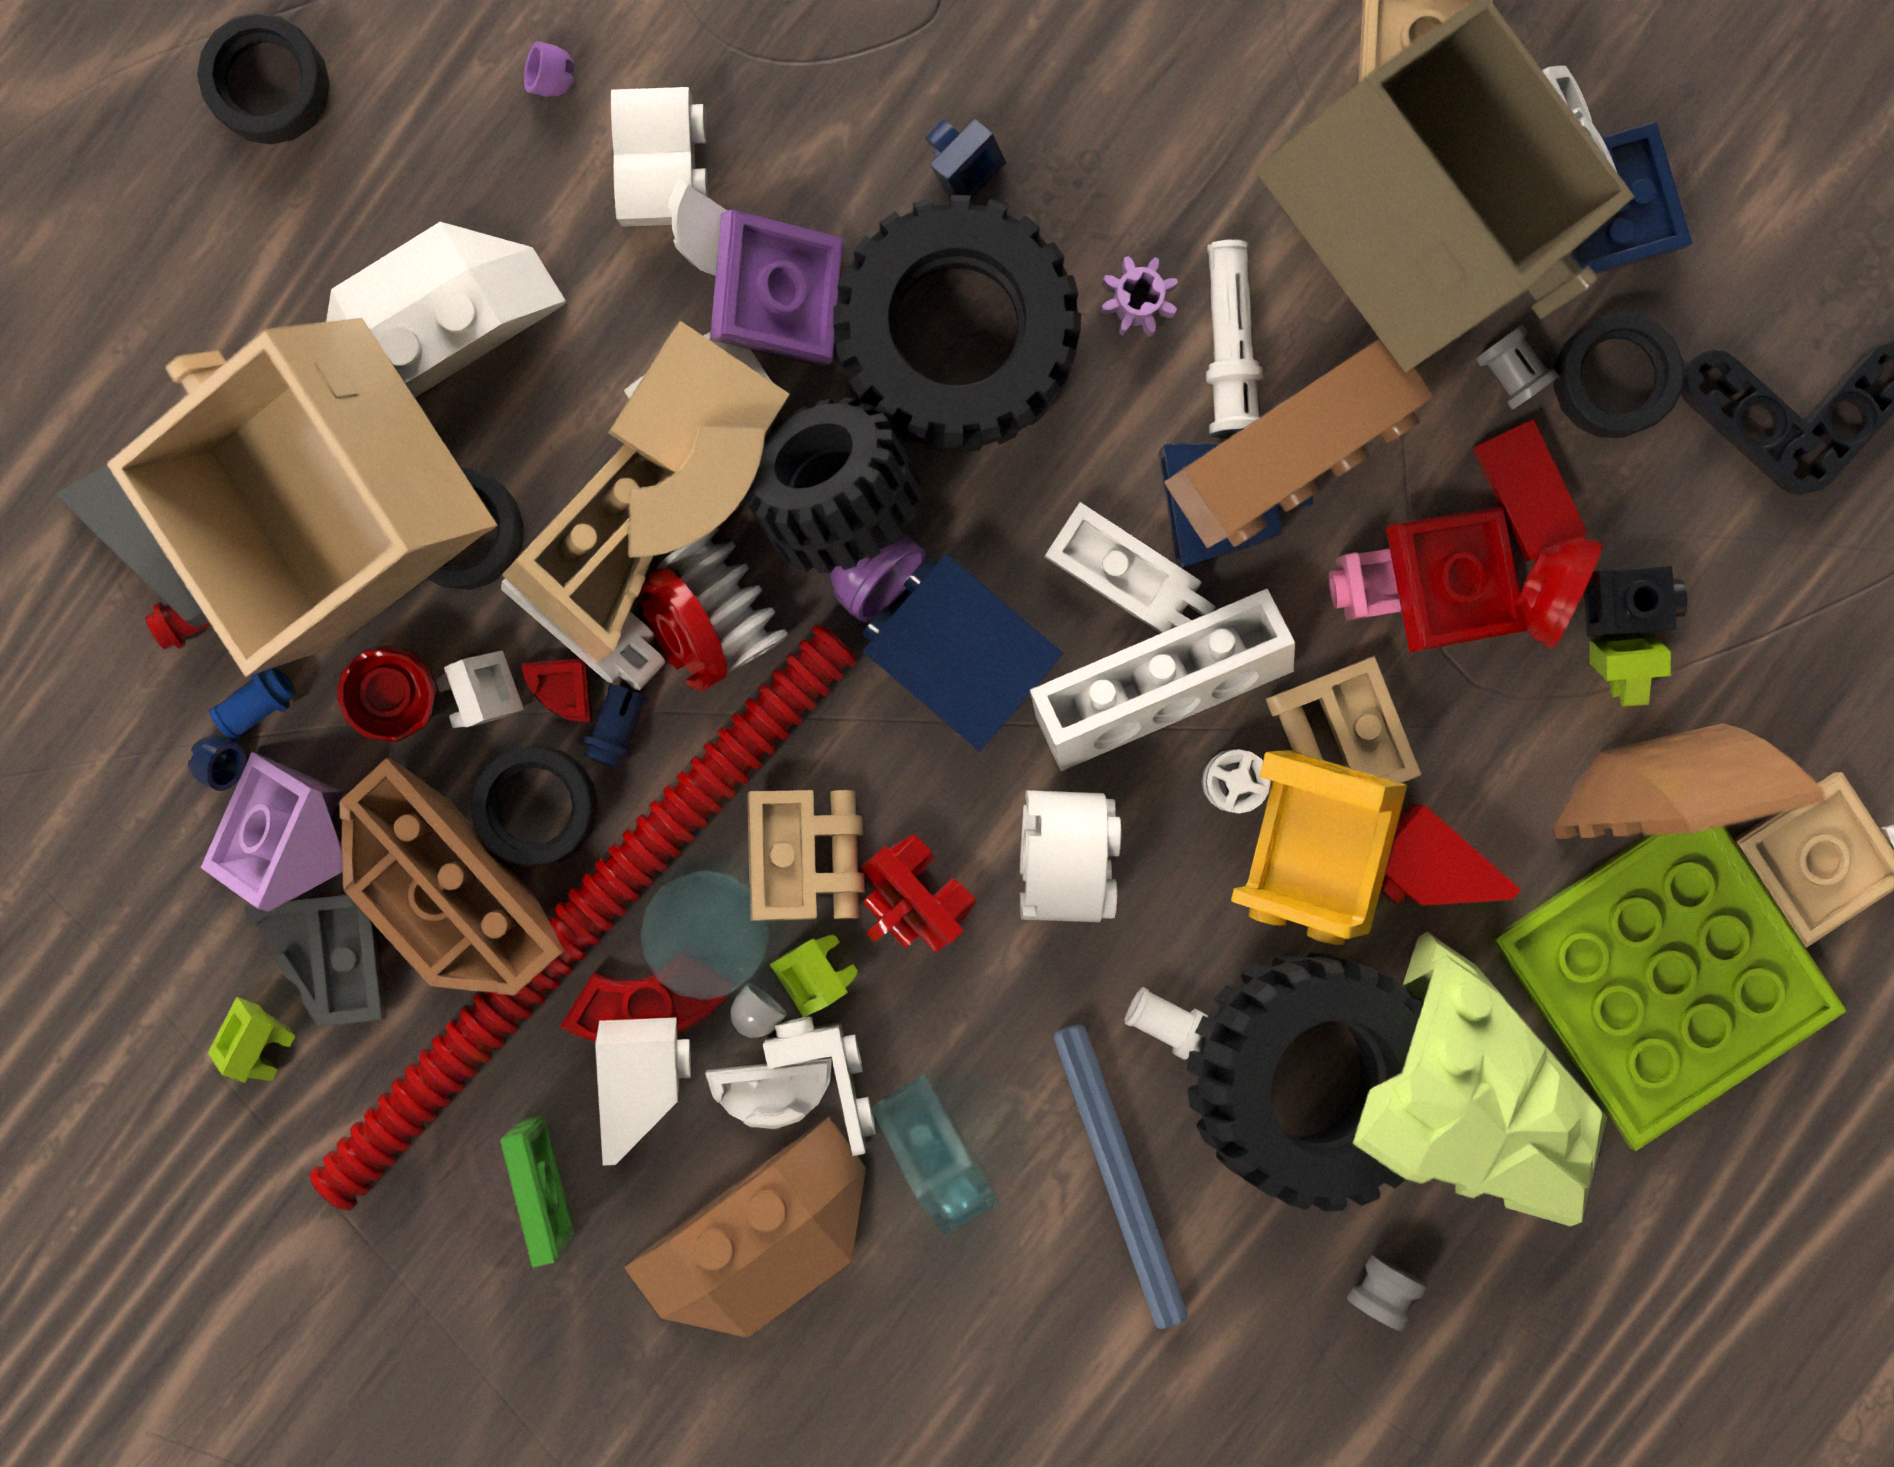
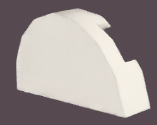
(695, 226)
(773, 1095)

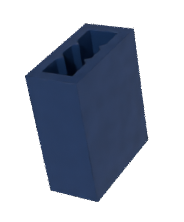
(959, 650)

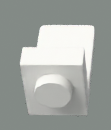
(801, 1042)

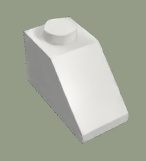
(637, 1079)

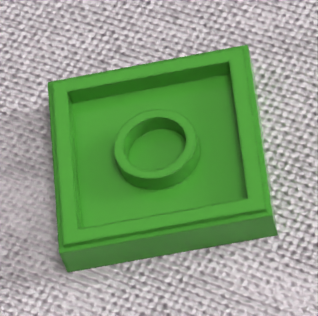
(537, 1190)

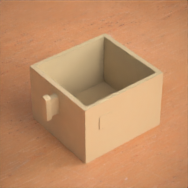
(298, 489)

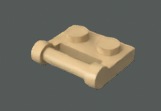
(1358, 716)

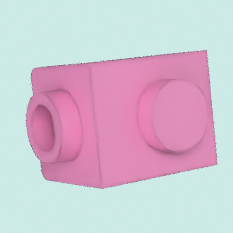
(1364, 585)

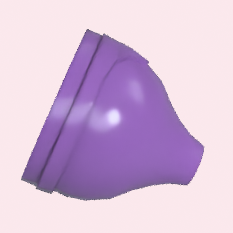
(879, 580)

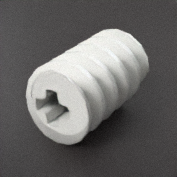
(723, 601)

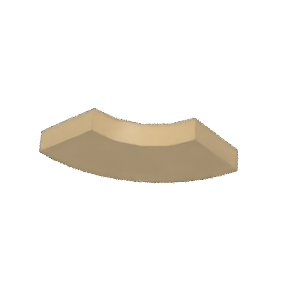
(698, 494)

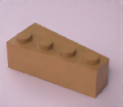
(1296, 443)

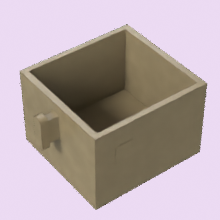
(1448, 186)

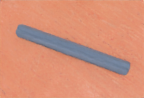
(1120, 1176)

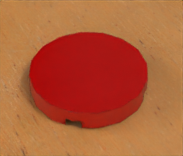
(683, 629)

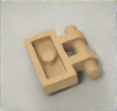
(783, 855)

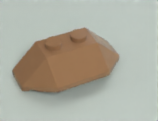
(438, 889)
(760, 1239)

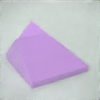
(275, 835)

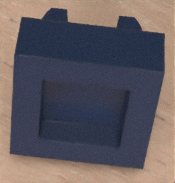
(964, 159)

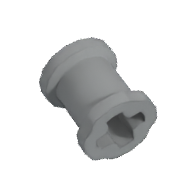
(1517, 367)

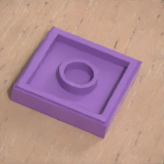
(776, 288)

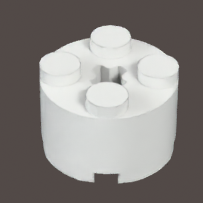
(1066, 856)

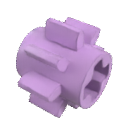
(1129, 282)

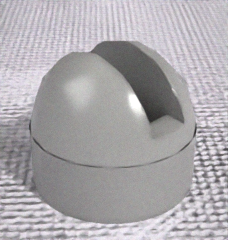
(755, 1012)

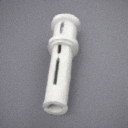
(1233, 370)

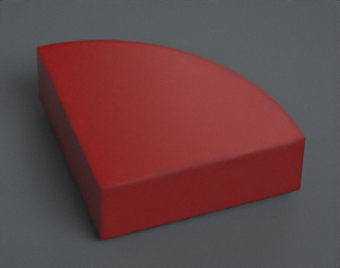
(561, 687)

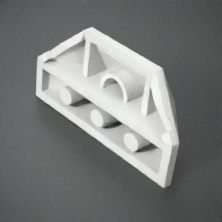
(446, 300)

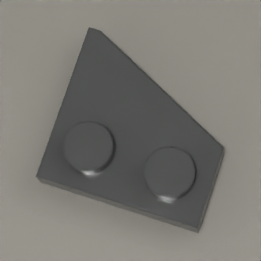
(329, 955)

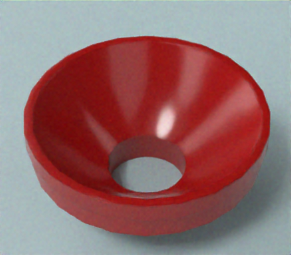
(1557, 587)

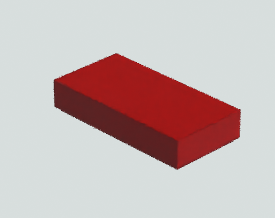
(1529, 489)

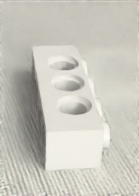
(1164, 679)

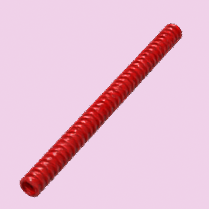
(583, 918)

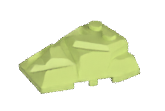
(1482, 1099)

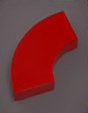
(626, 999)

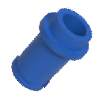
(253, 703)

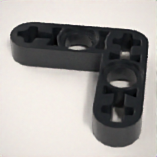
(1790, 431)

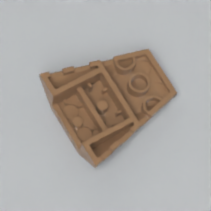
(1685, 785)

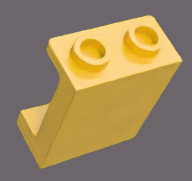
(1321, 846)

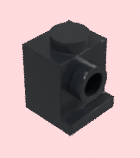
(1611, 604)

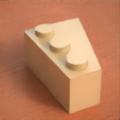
(581, 561)

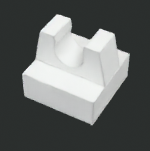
(481, 689)

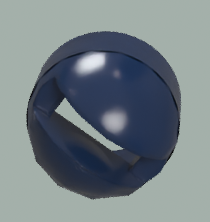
(215, 775)

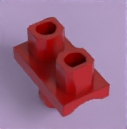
(905, 904)

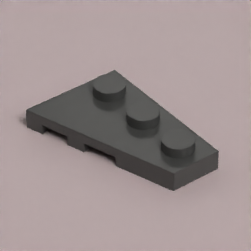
(114, 519)

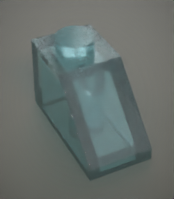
(934, 1155)

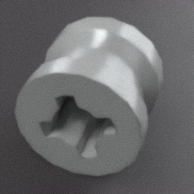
(1386, 1292)

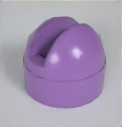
(548, 70)

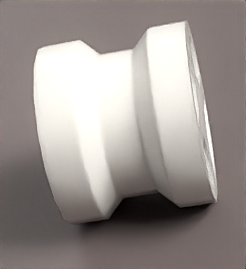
(1244, 784)

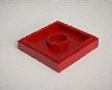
(1455, 578)

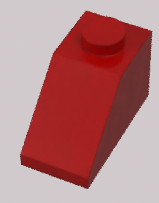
(1438, 866)

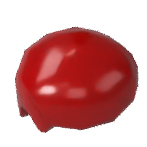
(387, 693)

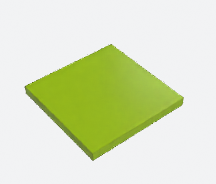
(1668, 977)

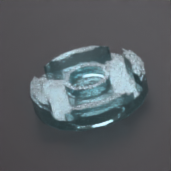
(702, 935)

